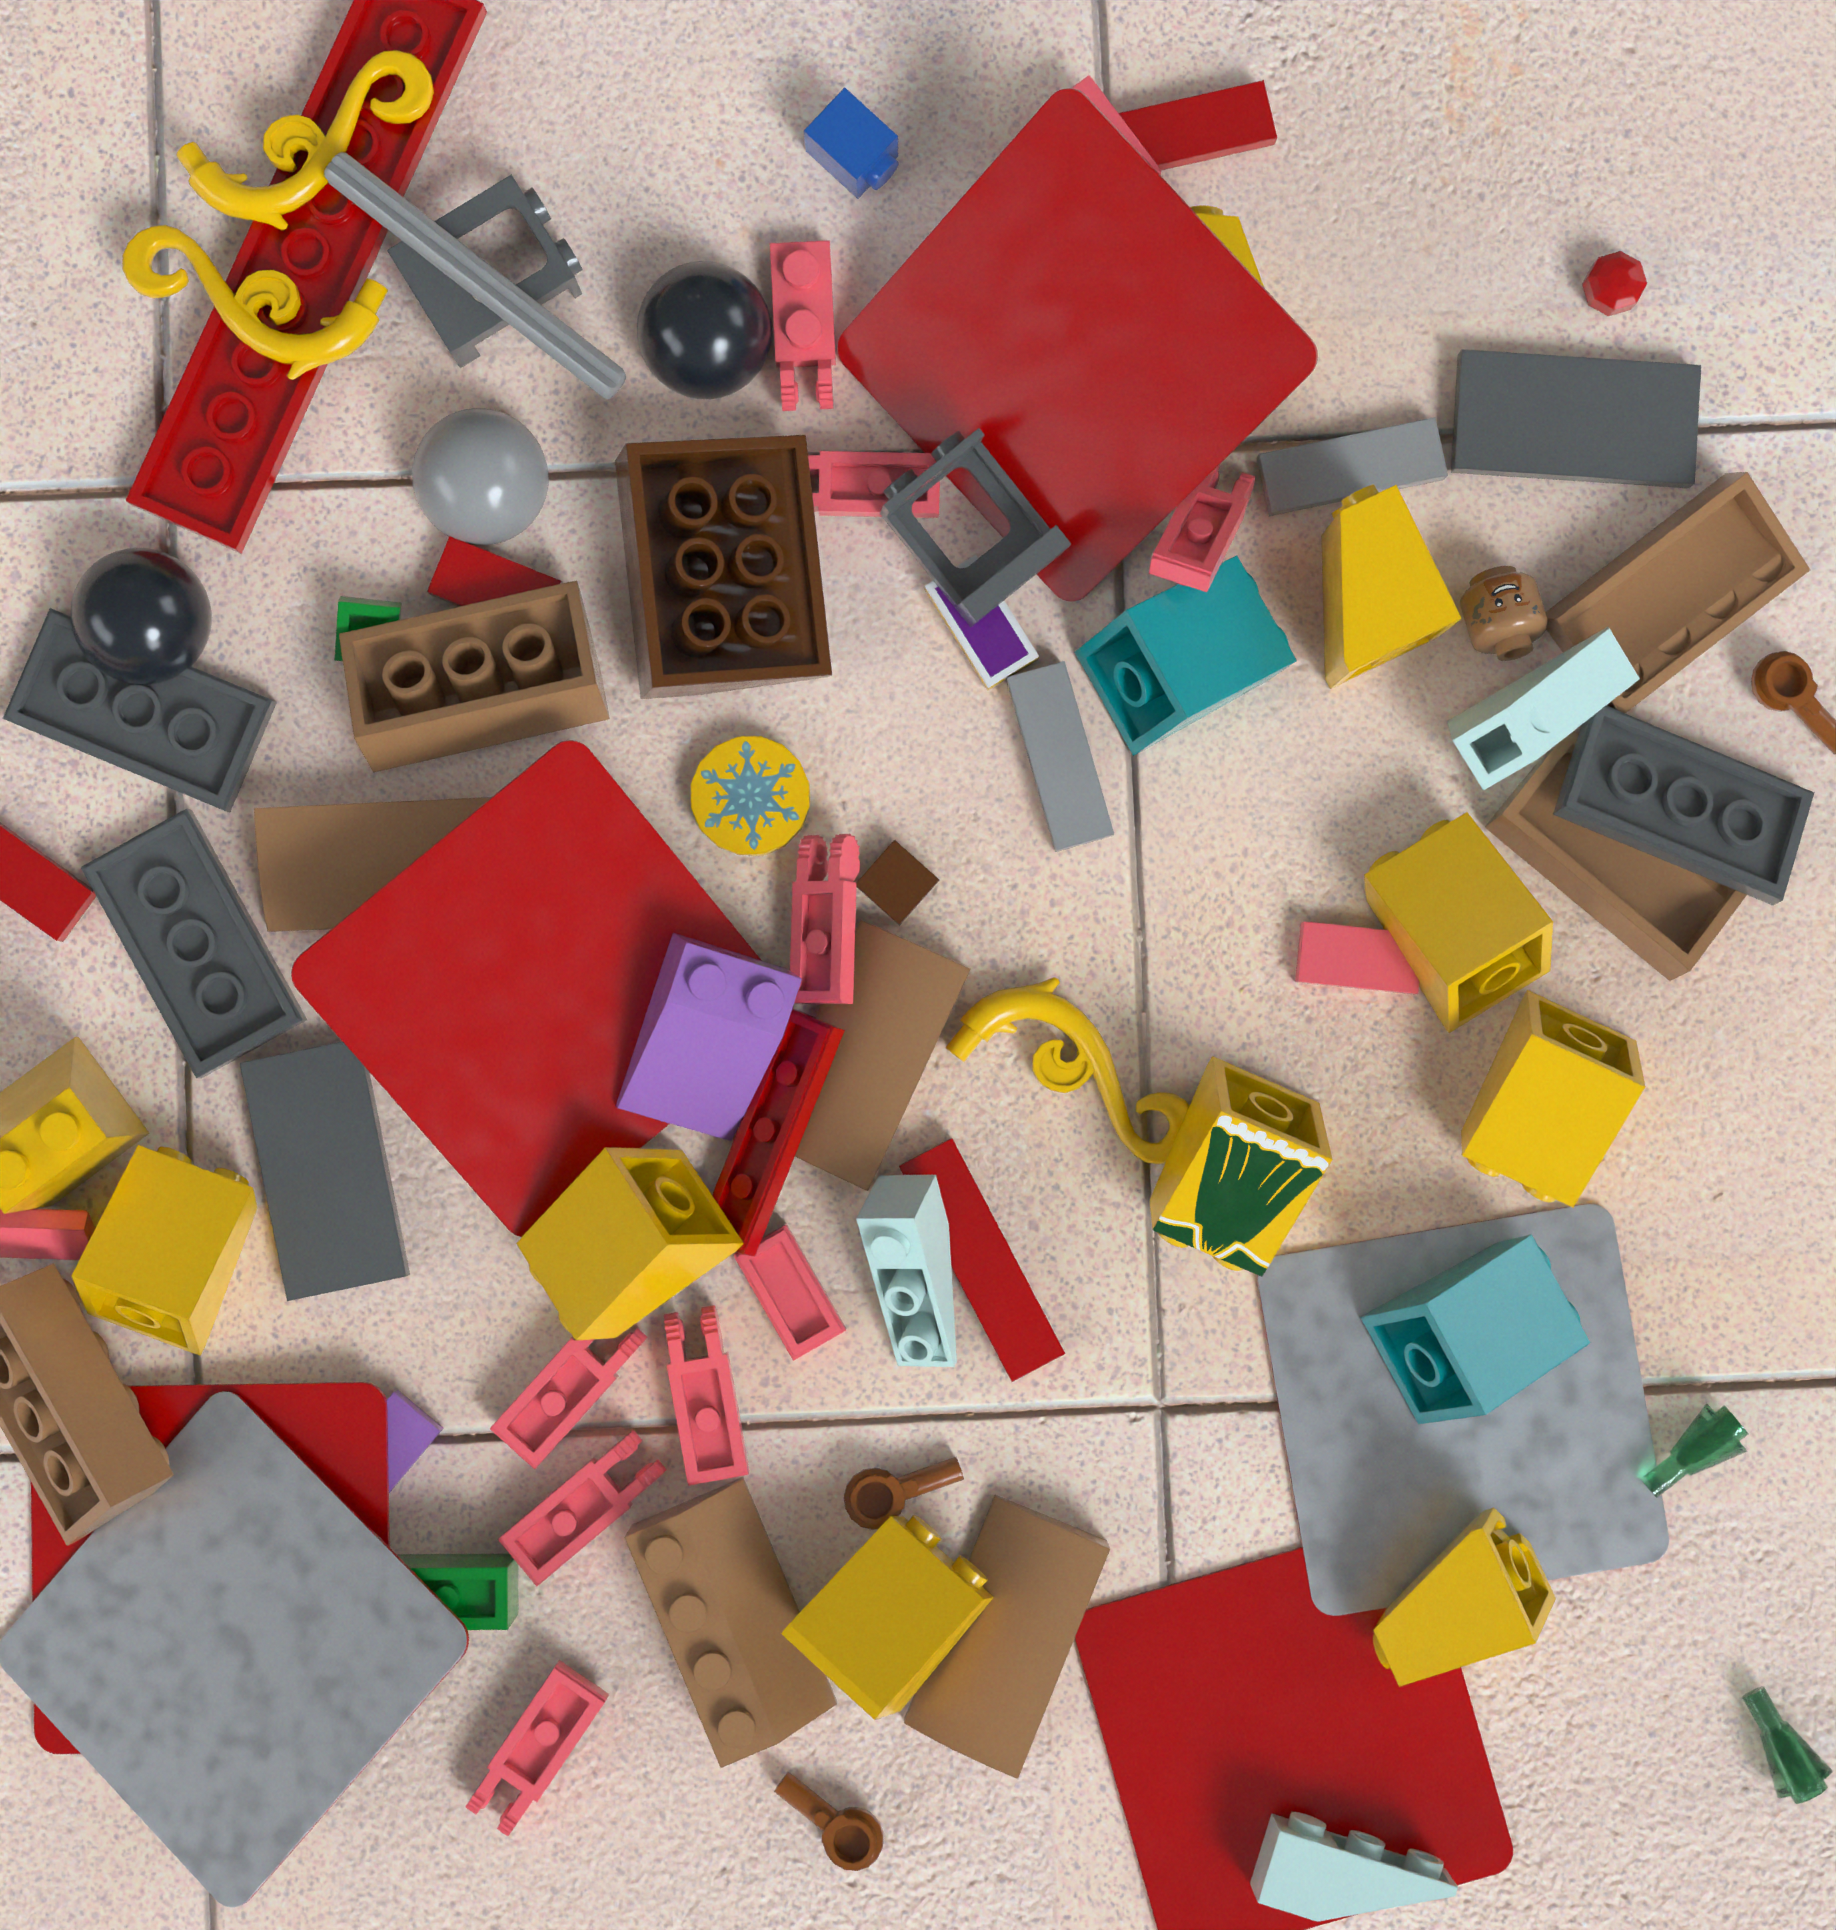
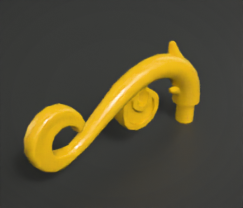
(298, 133)
(239, 311)
(1037, 1002)

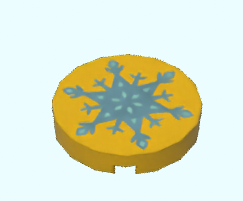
(750, 795)

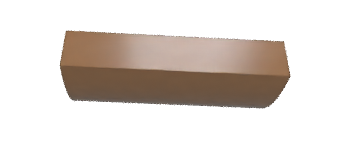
(1684, 584)
(334, 857)
(1641, 899)
(888, 1037)
(1007, 1663)

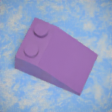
(707, 1037)

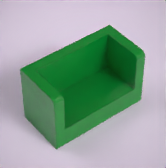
(474, 1586)

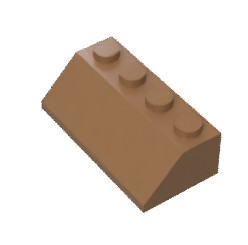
(472, 677)
(69, 1410)
(724, 1620)

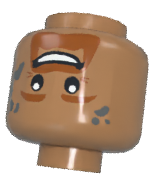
(1503, 612)

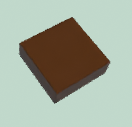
(897, 882)

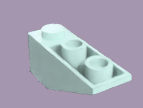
(1541, 708)
(911, 1267)
(1339, 1876)

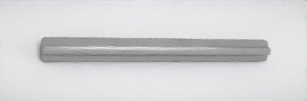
(475, 275)

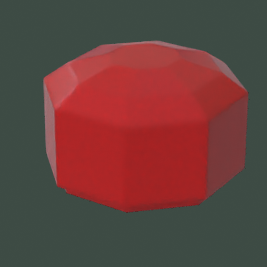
(1614, 283)

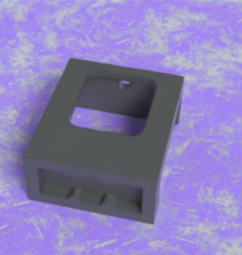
(453, 310)
(1002, 568)

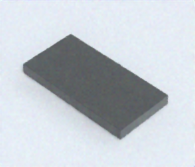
(1576, 418)
(179, 732)
(1684, 804)
(193, 943)
(324, 1170)

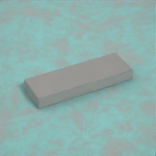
(1340, 466)
(1059, 756)

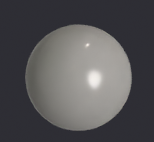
(480, 476)

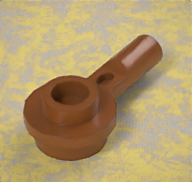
(1786, 683)
(877, 1494)
(849, 1836)

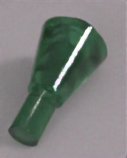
(1705, 1443)
(1791, 1760)

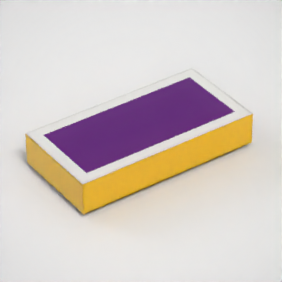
(992, 645)

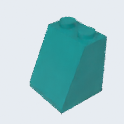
(1184, 655)
(1477, 1332)

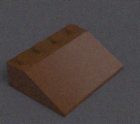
(722, 564)

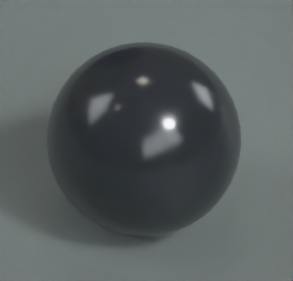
(704, 330)
(141, 616)

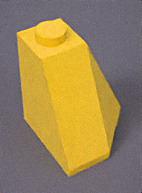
(1467, 1605)

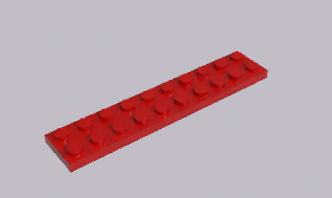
(235, 406)

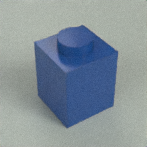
(852, 144)

